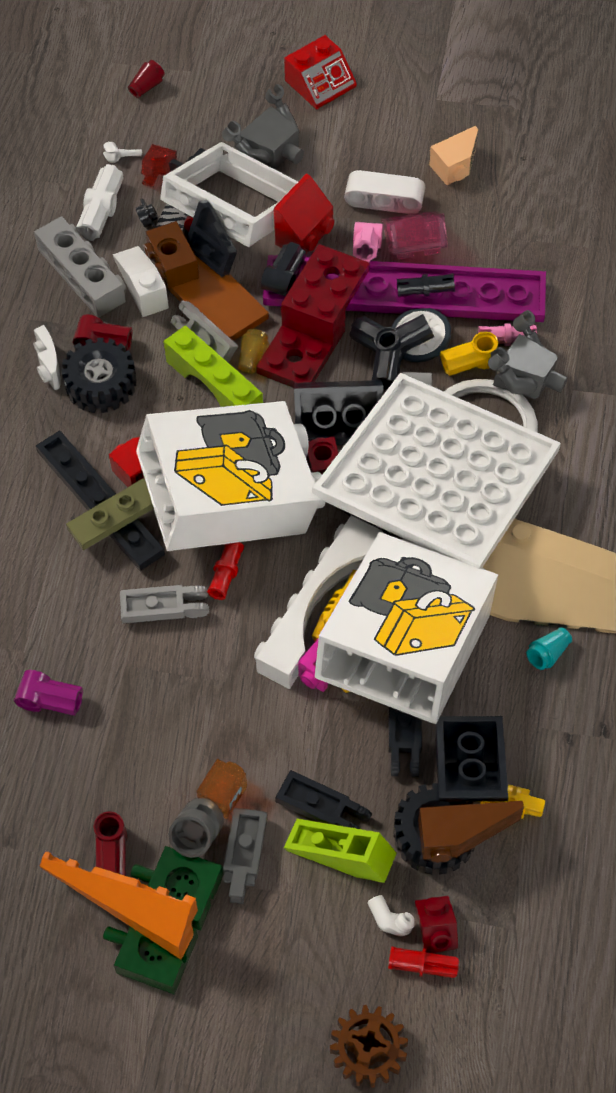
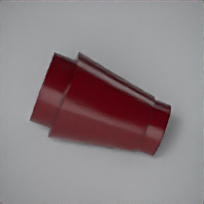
(146, 78)

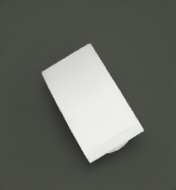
(47, 357)

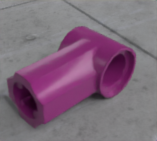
(40, 692)

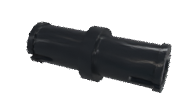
(425, 285)

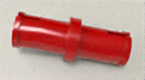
(225, 570)

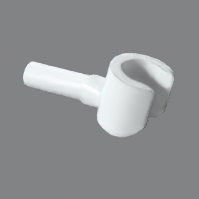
(113, 154)

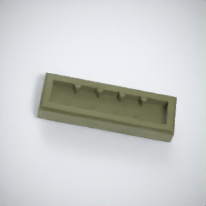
(111, 515)

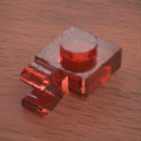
(156, 162)

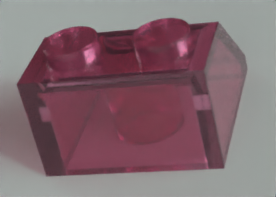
(415, 233)

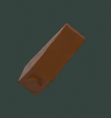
(458, 828)

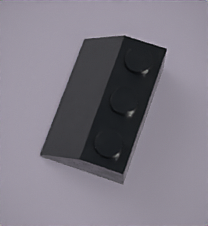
(335, 407)

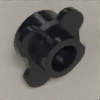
(147, 214)

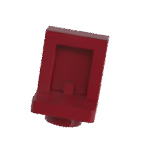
(437, 924)

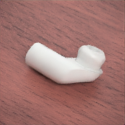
(390, 922)

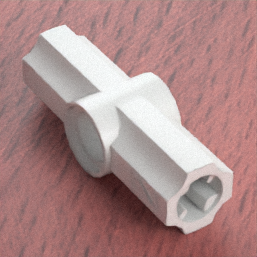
(100, 202)

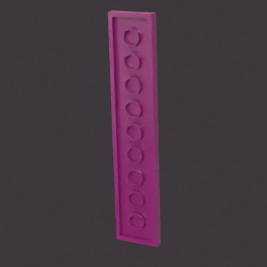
(477, 294)

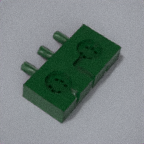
(140, 956)

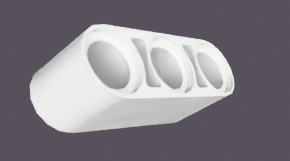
(384, 192)

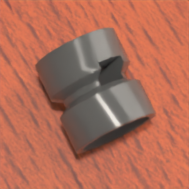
(196, 827)

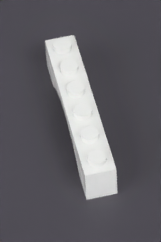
(285, 647)

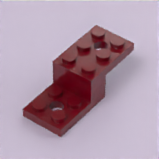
(313, 317)

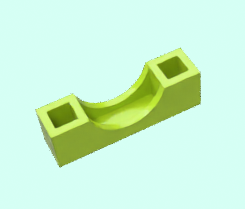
(194, 357)

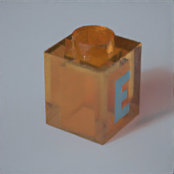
(224, 785)

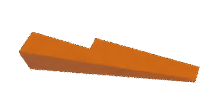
(145, 909)

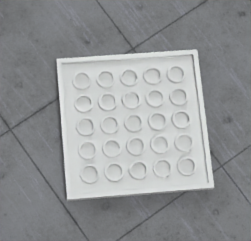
(437, 471)

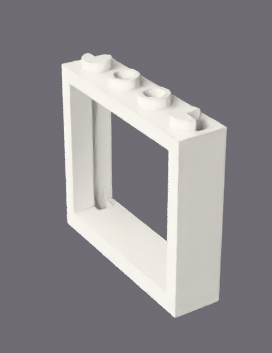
(181, 192)

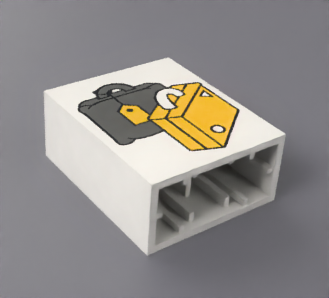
(227, 474)
(405, 627)

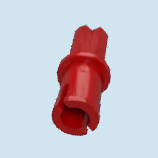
(423, 962)

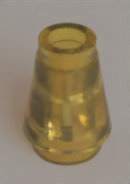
(253, 347)

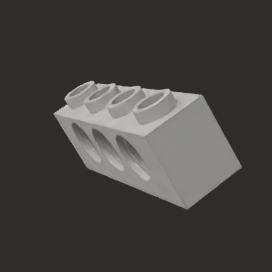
(80, 266)

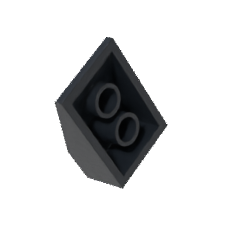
(471, 759)

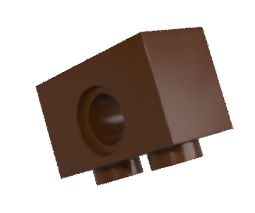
(171, 254)

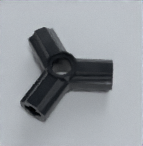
(378, 337)

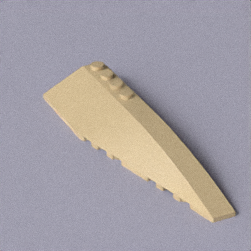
(553, 579)

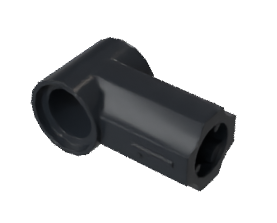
(283, 272)

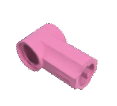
(367, 240)

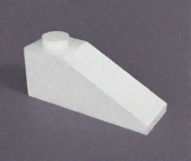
(142, 281)

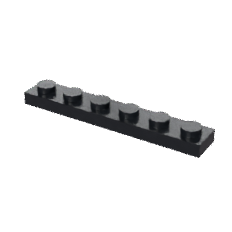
(91, 491)

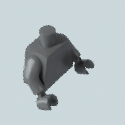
(270, 136)
(527, 363)

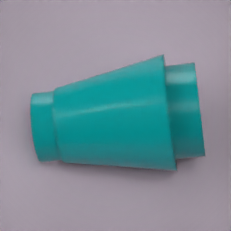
(548, 648)

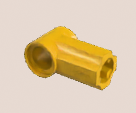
(469, 354)

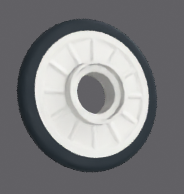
(441, 330)

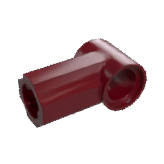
(93, 327)
(112, 849)

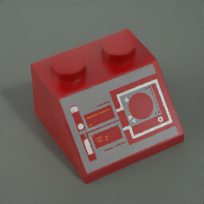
(319, 72)

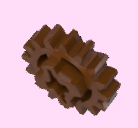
(355, 1042)

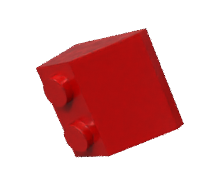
(303, 215)

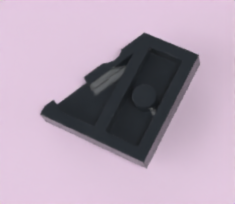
(210, 240)

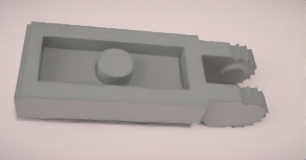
(205, 330)
(162, 603)

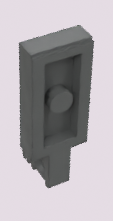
(244, 851)

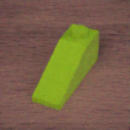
(343, 848)

